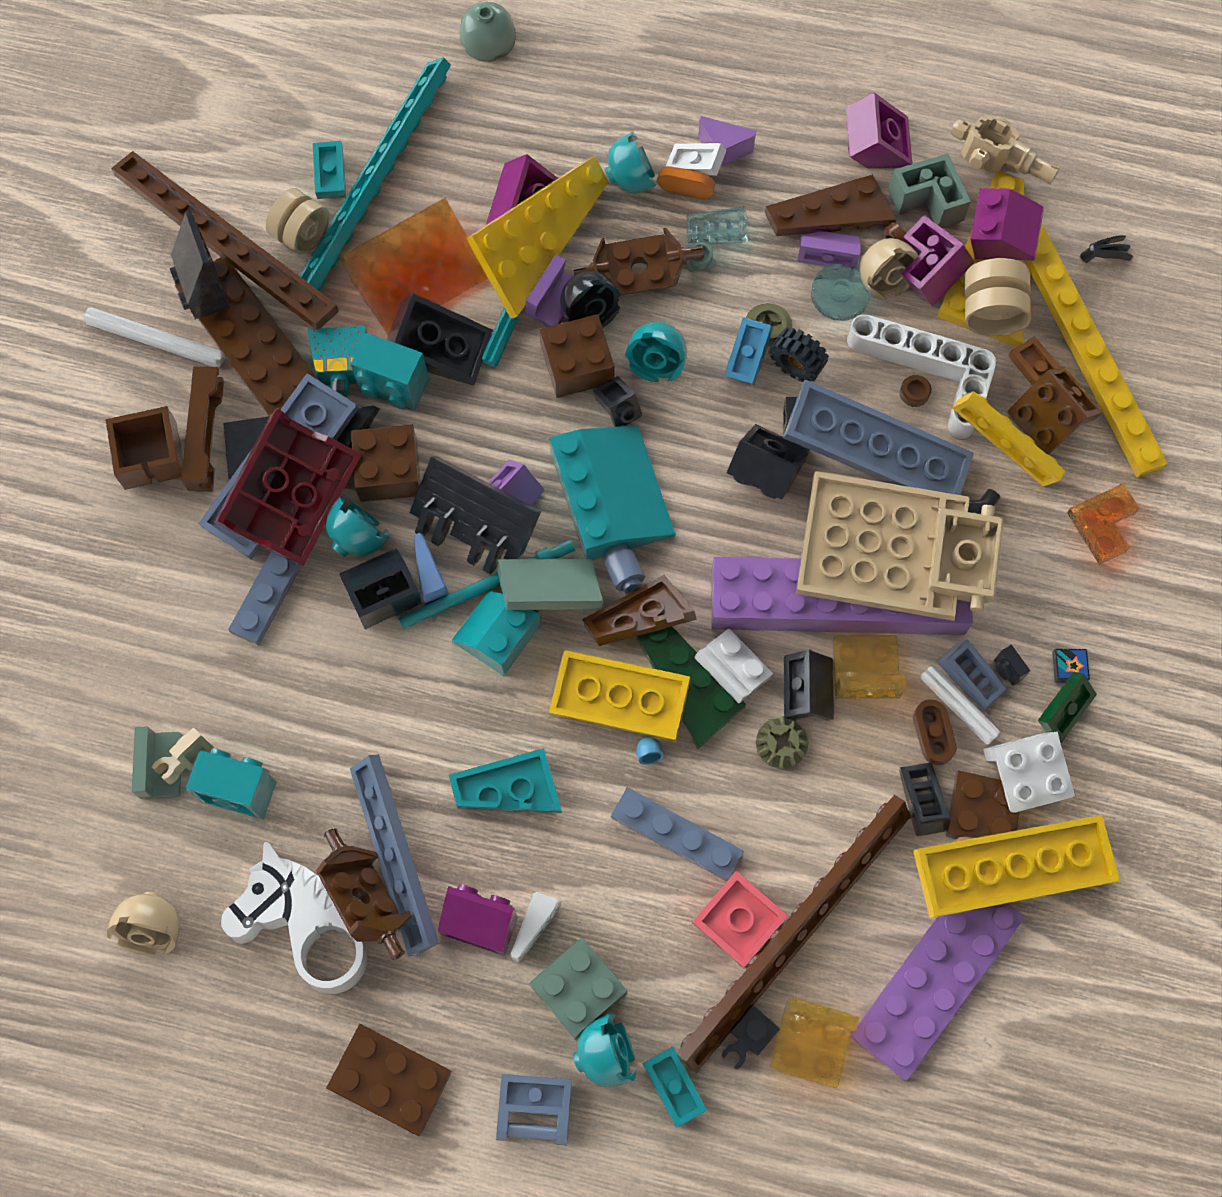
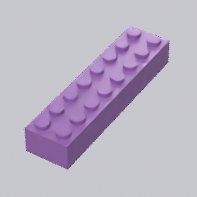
(763, 596)

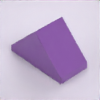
(735, 139)

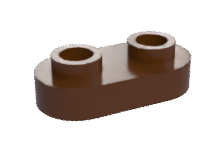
(934, 733)

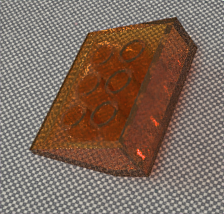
(416, 256)

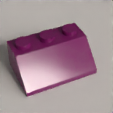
(517, 183)

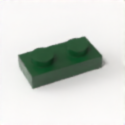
(1068, 705)

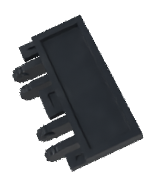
(479, 513)

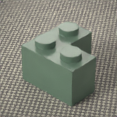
(933, 185)

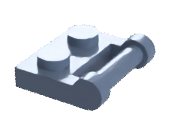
(534, 1096)

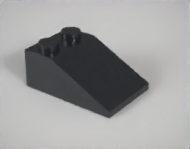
(196, 271)
(448, 340)

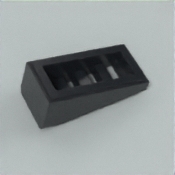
(927, 819)

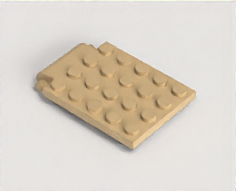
(898, 547)

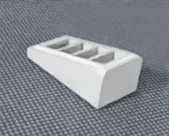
(539, 914)

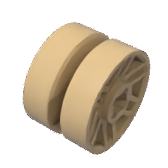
(297, 221)

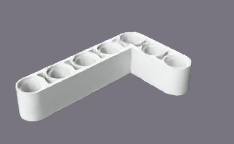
(931, 362)

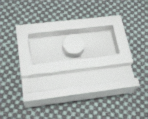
(733, 665)

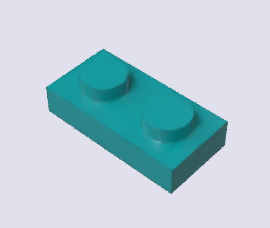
(329, 169)
(674, 1087)

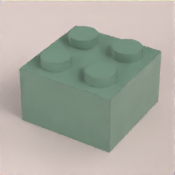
(578, 987)

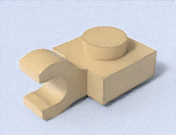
(183, 756)

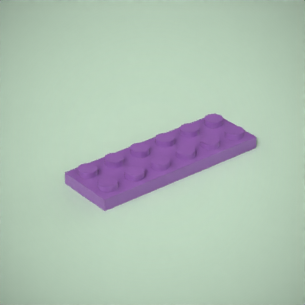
(933, 985)

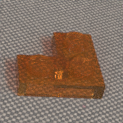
(1097, 519)

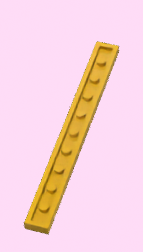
(1095, 360)

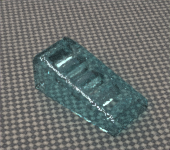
(727, 216)

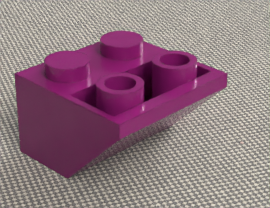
(477, 919)

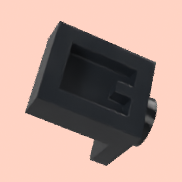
(618, 401)

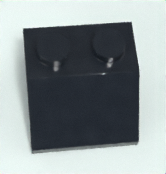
(767, 462)

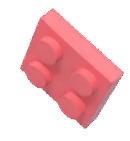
(739, 919)

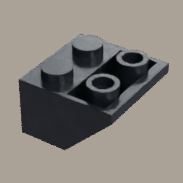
(381, 588)

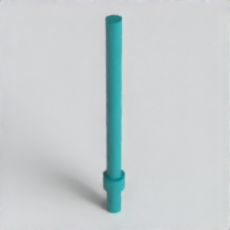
(476, 588)

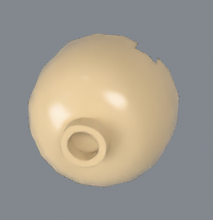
(883, 267)
(145, 924)

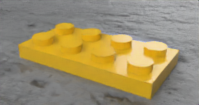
(620, 695)

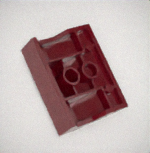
(287, 488)

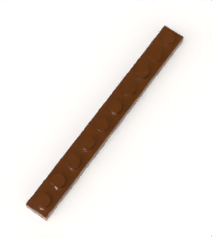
(227, 241)
(789, 939)

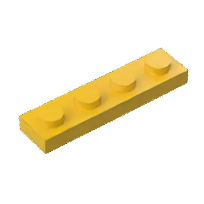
(1009, 439)

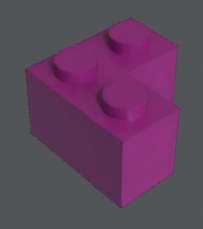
(939, 262)

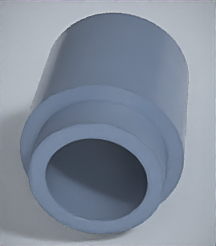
(624, 568)

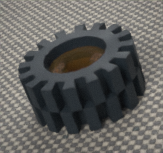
(798, 354)

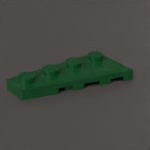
(707, 702)

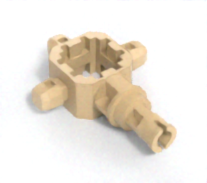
(994, 145)

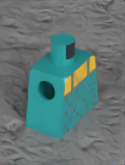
(333, 353)

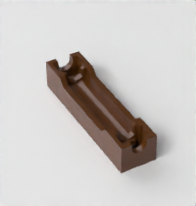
(204, 398)

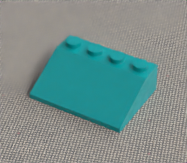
(610, 489)

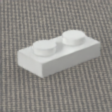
(698, 157)

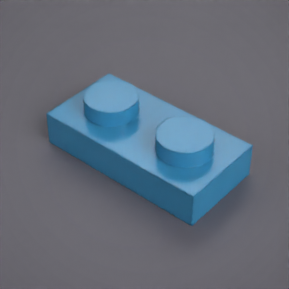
(748, 351)

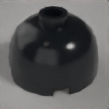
(588, 295)

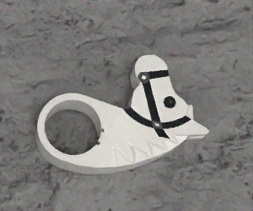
(293, 896)

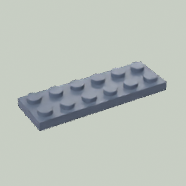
(309, 405)
(875, 442)

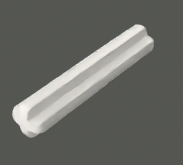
(960, 705)

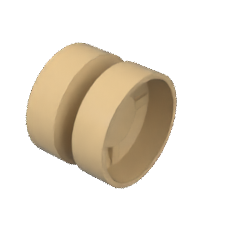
(997, 297)

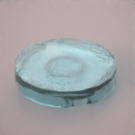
(839, 292)

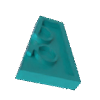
(508, 785)

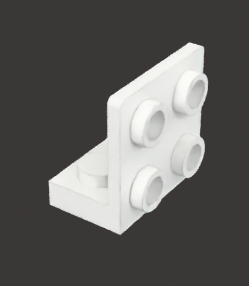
(1032, 771)

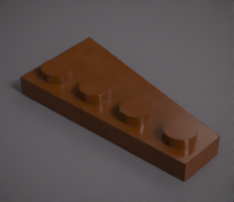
(839, 206)

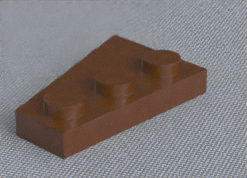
(640, 612)

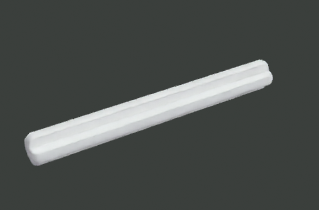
(154, 337)

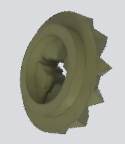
(775, 316)
(786, 756)

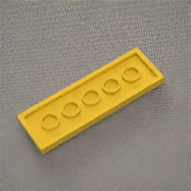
(1015, 866)

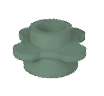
(707, 262)

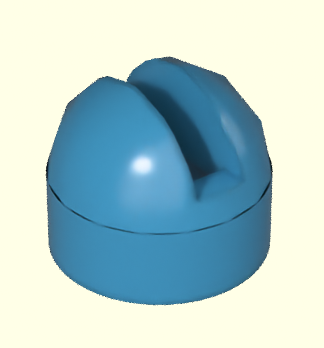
(649, 751)

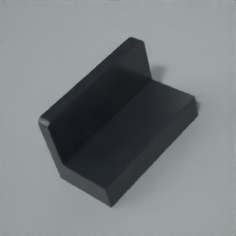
(808, 686)

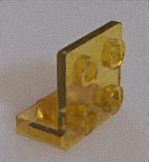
(867, 667)
(813, 1042)

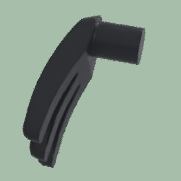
(1106, 250)

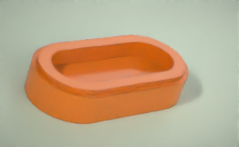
(686, 182)

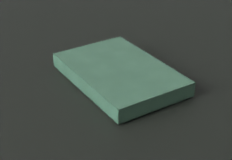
(549, 584)

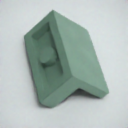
(148, 749)

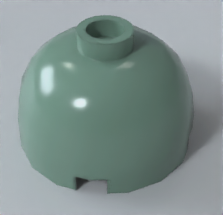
(487, 31)

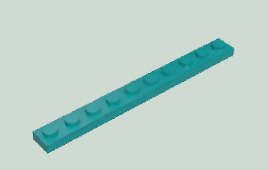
(377, 168)

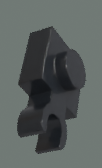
(752, 1034)

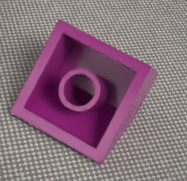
(878, 134)
(1006, 225)

